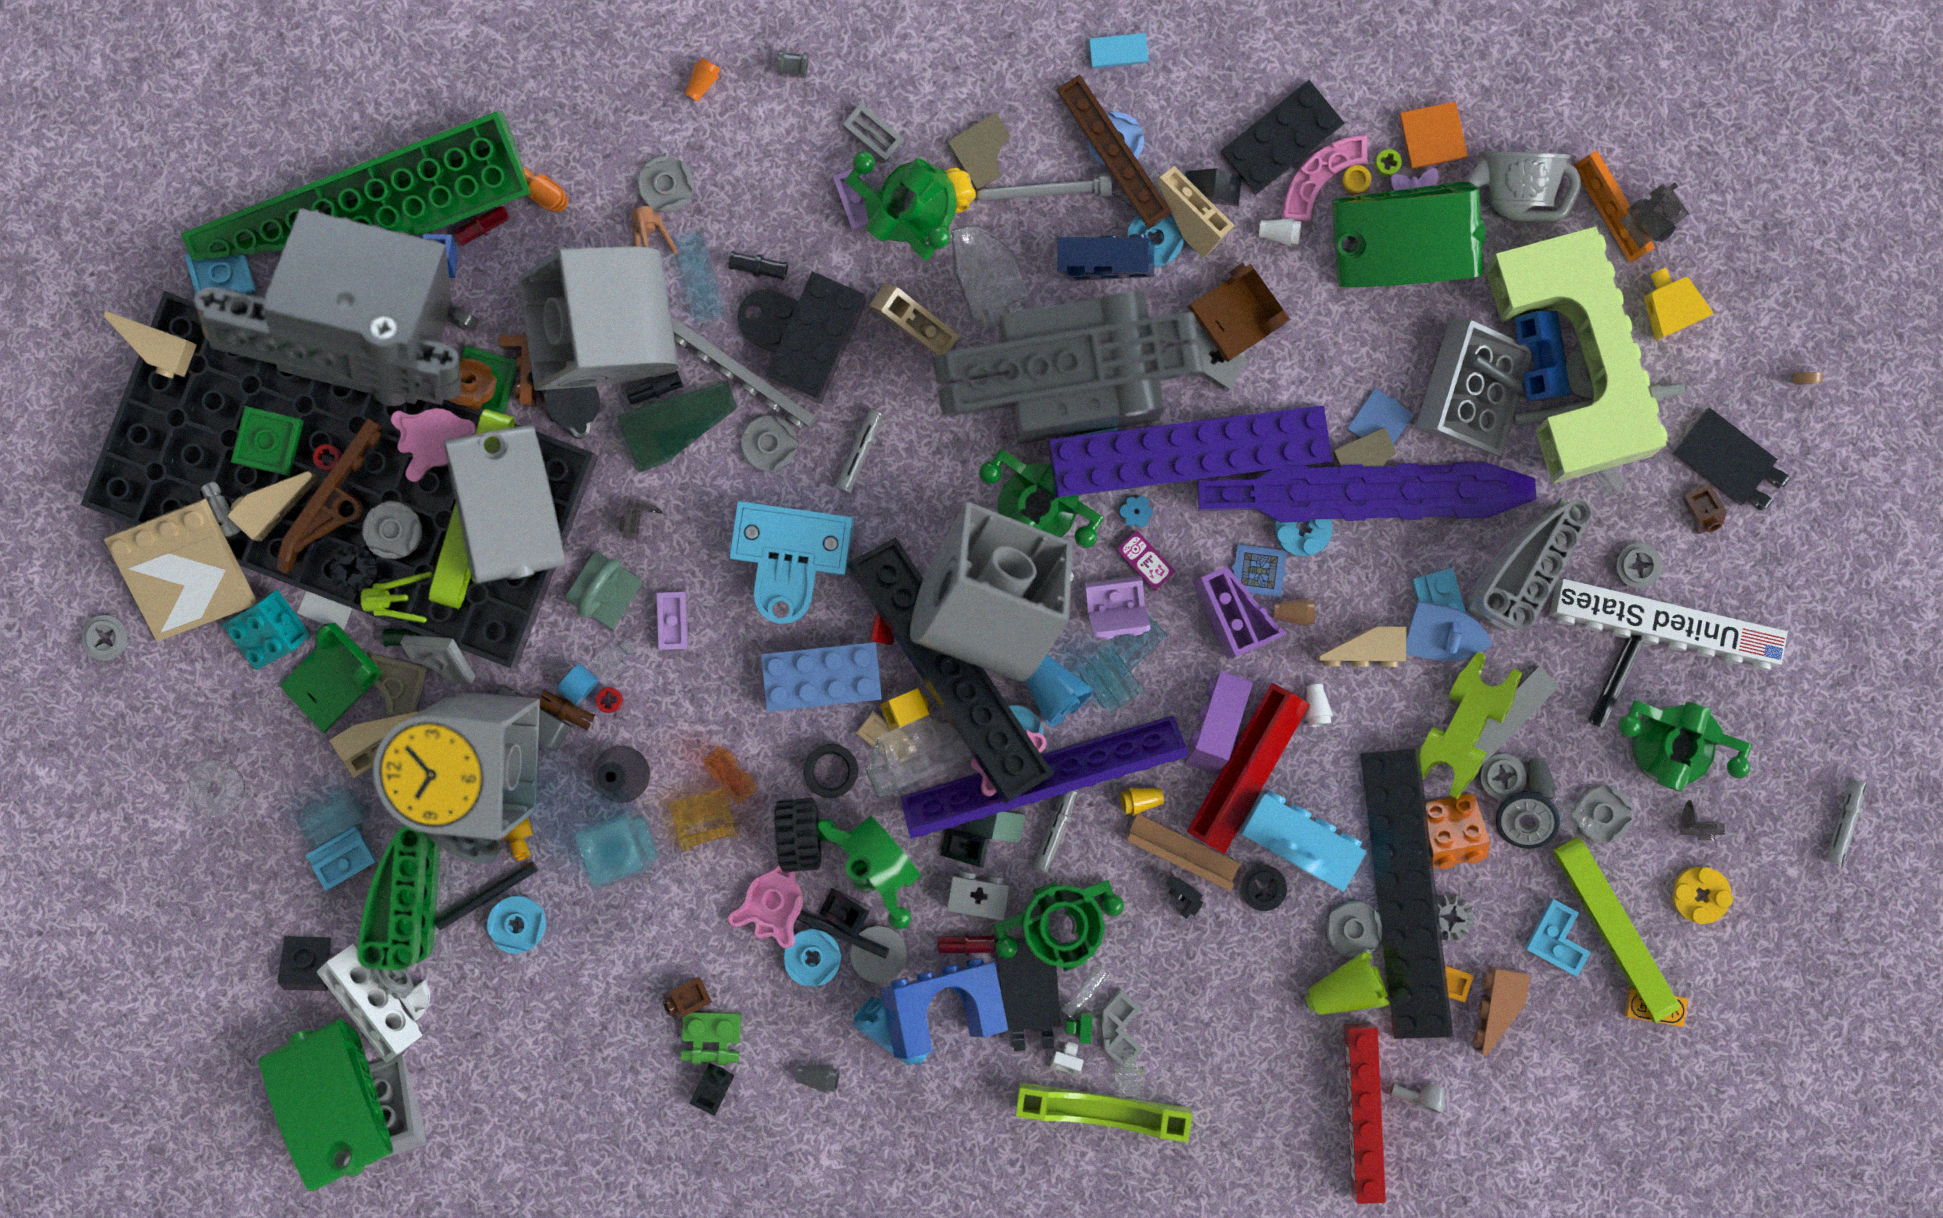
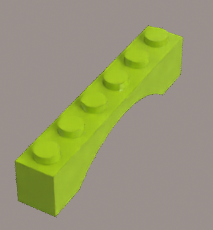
(1135, 1115)

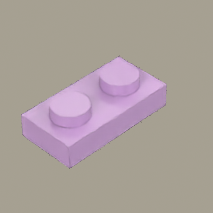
(853, 202)
(672, 620)

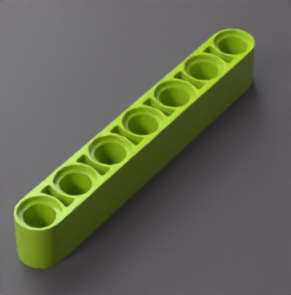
(452, 568)
(1616, 928)

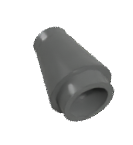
(1541, 779)
(819, 1077)

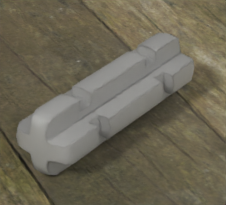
(219, 508)

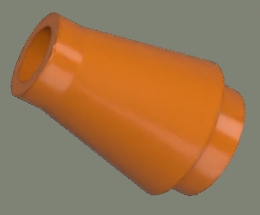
(701, 78)

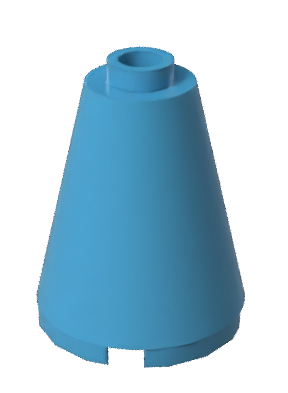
(1056, 691)
(873, 1023)

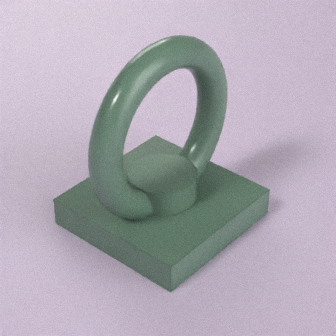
(604, 590)

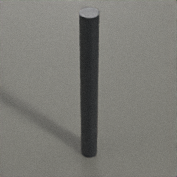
(486, 895)
(836, 931)

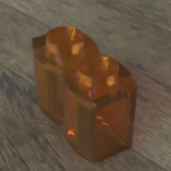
(726, 767)

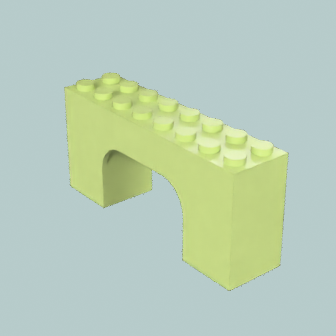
(1578, 282)

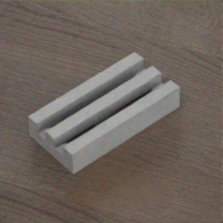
(892, 148)

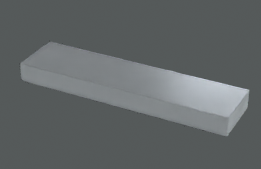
(1528, 698)

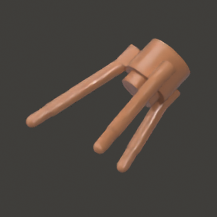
(644, 224)

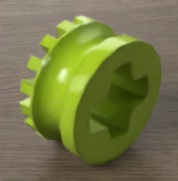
(1379, 166)

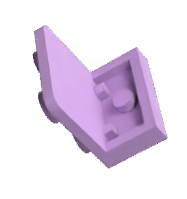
(1116, 607)

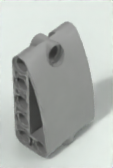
(504, 504)
(1522, 566)

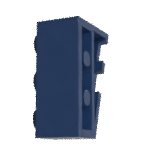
(1105, 257)

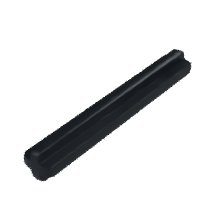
(1616, 681)

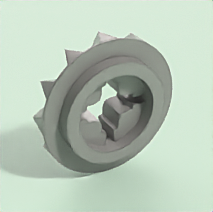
(1646, 554)
(92, 636)
(1509, 764)
(1462, 910)
(393, 982)

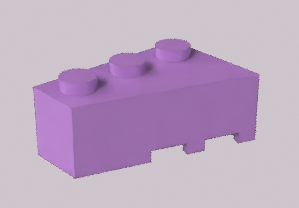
(1235, 614)
(1218, 722)

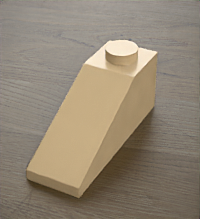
(1196, 217)
(913, 319)
(157, 348)
(265, 508)
(360, 742)

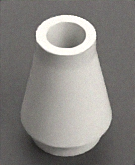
(1282, 230)
(1319, 711)

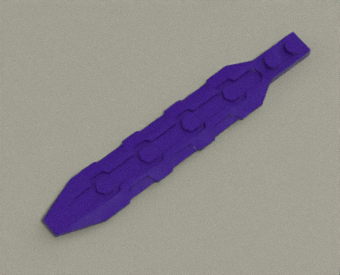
(1363, 492)

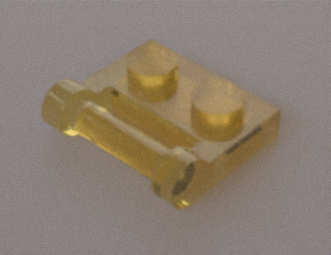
(702, 809)

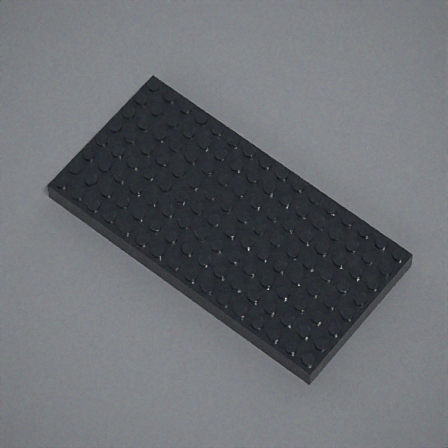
(183, 435)

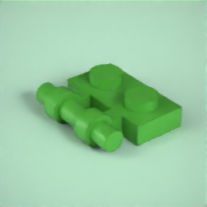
(711, 1027)

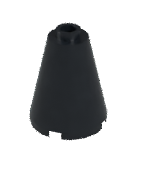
(630, 770)

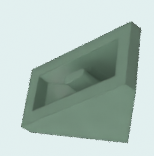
(999, 826)

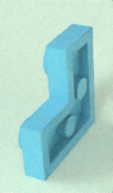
(1550, 939)

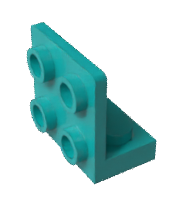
(267, 630)

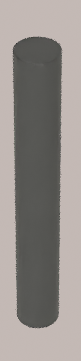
(1498, 374)

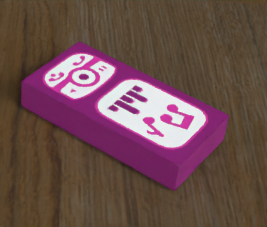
(1145, 560)

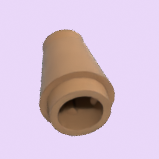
(1296, 611)

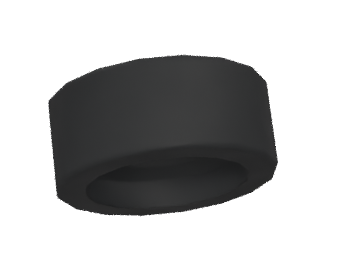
(811, 780)

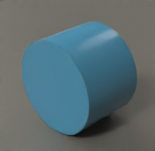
(577, 684)

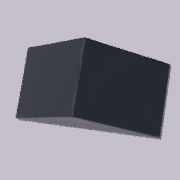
(1217, 185)
(964, 847)
(845, 911)

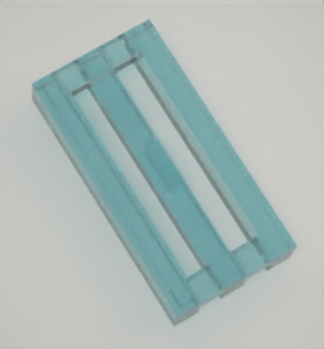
(1154, 627)

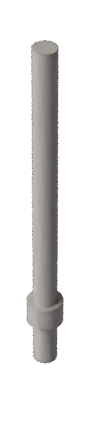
(1539, 415)

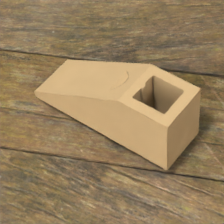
(1374, 644)

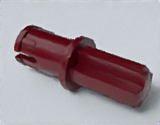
(481, 225)
(966, 944)

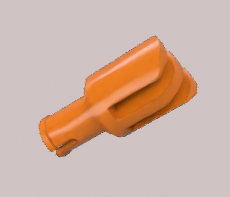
(546, 192)

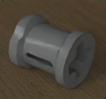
(792, 64)

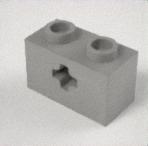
(1223, 373)
(990, 907)

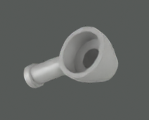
(1430, 1097)

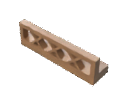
(1182, 851)

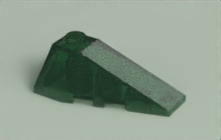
(669, 426)

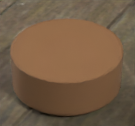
(1807, 378)

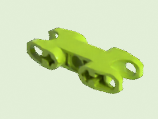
(1477, 705)

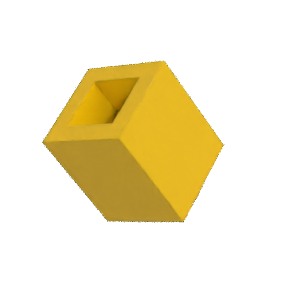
(905, 709)

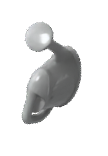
(1526, 181)

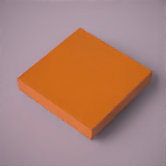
(1433, 135)

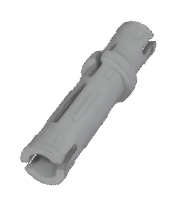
(871, 423)
(1846, 822)
(1055, 831)

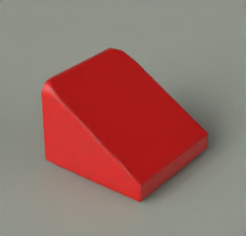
(881, 632)

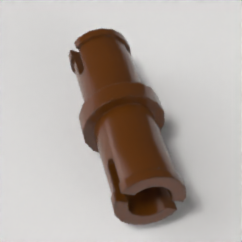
(566, 710)

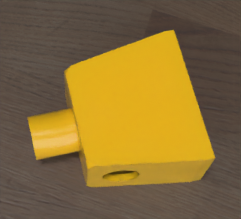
(1674, 304)

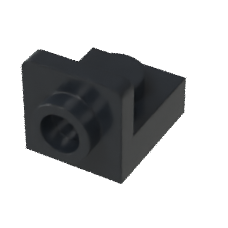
(1183, 890)
(712, 1089)

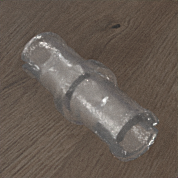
(1085, 992)

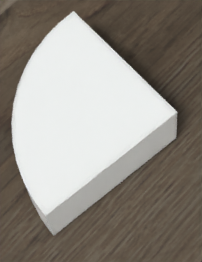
(417, 1000)

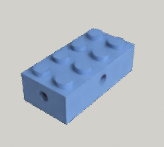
(821, 676)

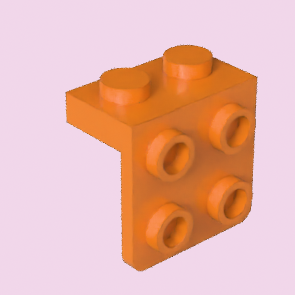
(1456, 831)

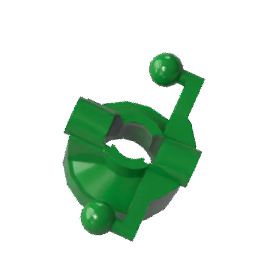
(928, 212)
(1025, 482)
(1660, 727)
(878, 854)
(1081, 909)

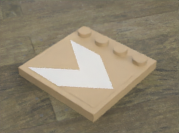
(181, 570)

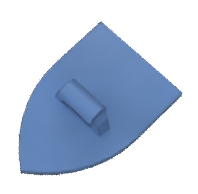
(1444, 633)

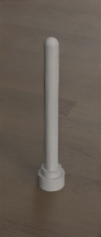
(1100, 185)

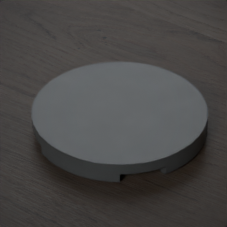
(468, 848)

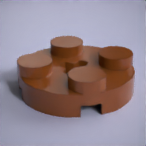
(481, 387)

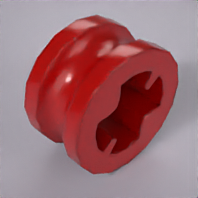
(322, 450)
(615, 706)

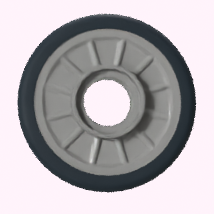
(1531, 804)

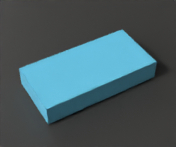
(1118, 50)

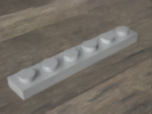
(751, 382)

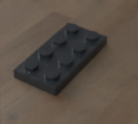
(1282, 137)

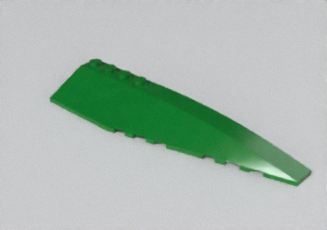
(399, 191)

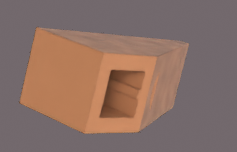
(1503, 1001)

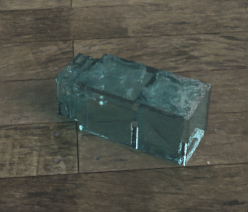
(617, 848)

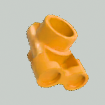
(517, 842)

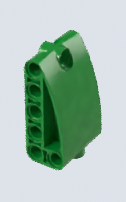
(1409, 236)
(395, 904)
(326, 1103)

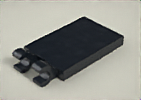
(1730, 460)
(1029, 996)

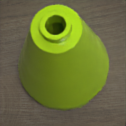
(1349, 988)

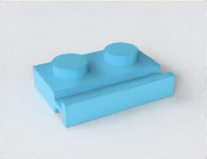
(1439, 589)
(341, 858)

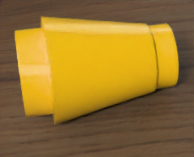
(1140, 799)

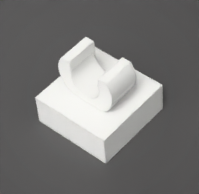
(1067, 1061)

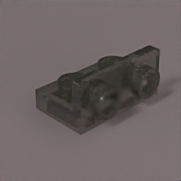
(1655, 216)

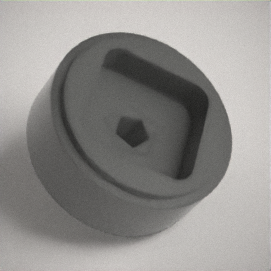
(463, 319)

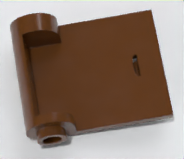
(1239, 312)

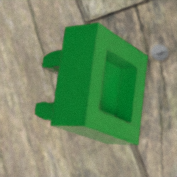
(1082, 1027)

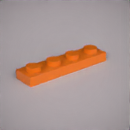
(1609, 202)

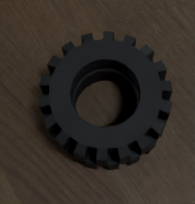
(797, 835)

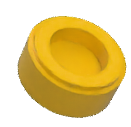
(1356, 179)

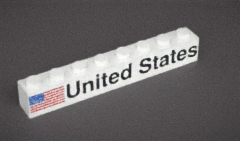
(1668, 624)

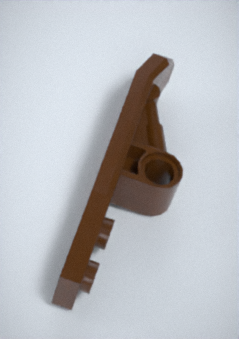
(323, 510)

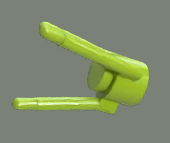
(378, 598)

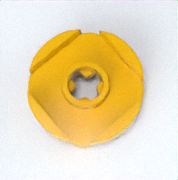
(1718, 896)

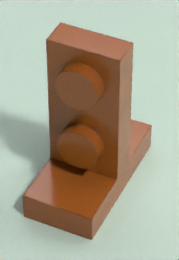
(523, 390)

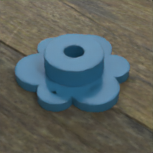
(1141, 504)

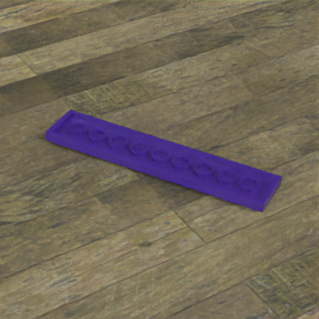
(1189, 451)
(1072, 767)

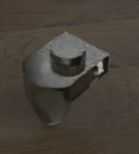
(630, 522)
(1704, 830)

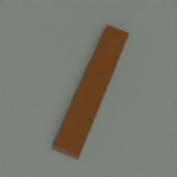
(1113, 151)

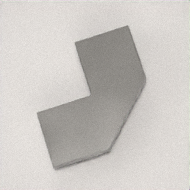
(1115, 1017)

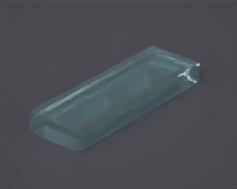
(700, 277)

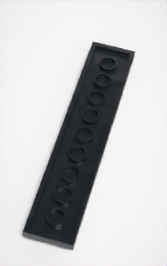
(958, 686)
(1406, 894)

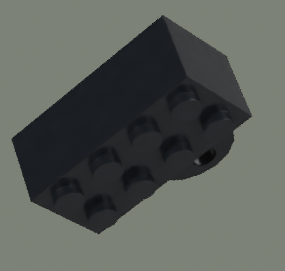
(804, 333)

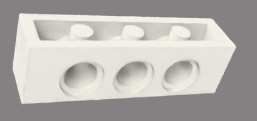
(366, 1016)

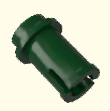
(393, 637)

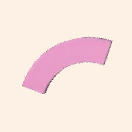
(1317, 171)

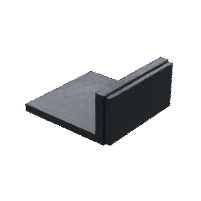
(301, 961)

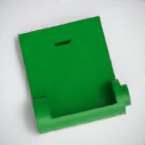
(333, 675)

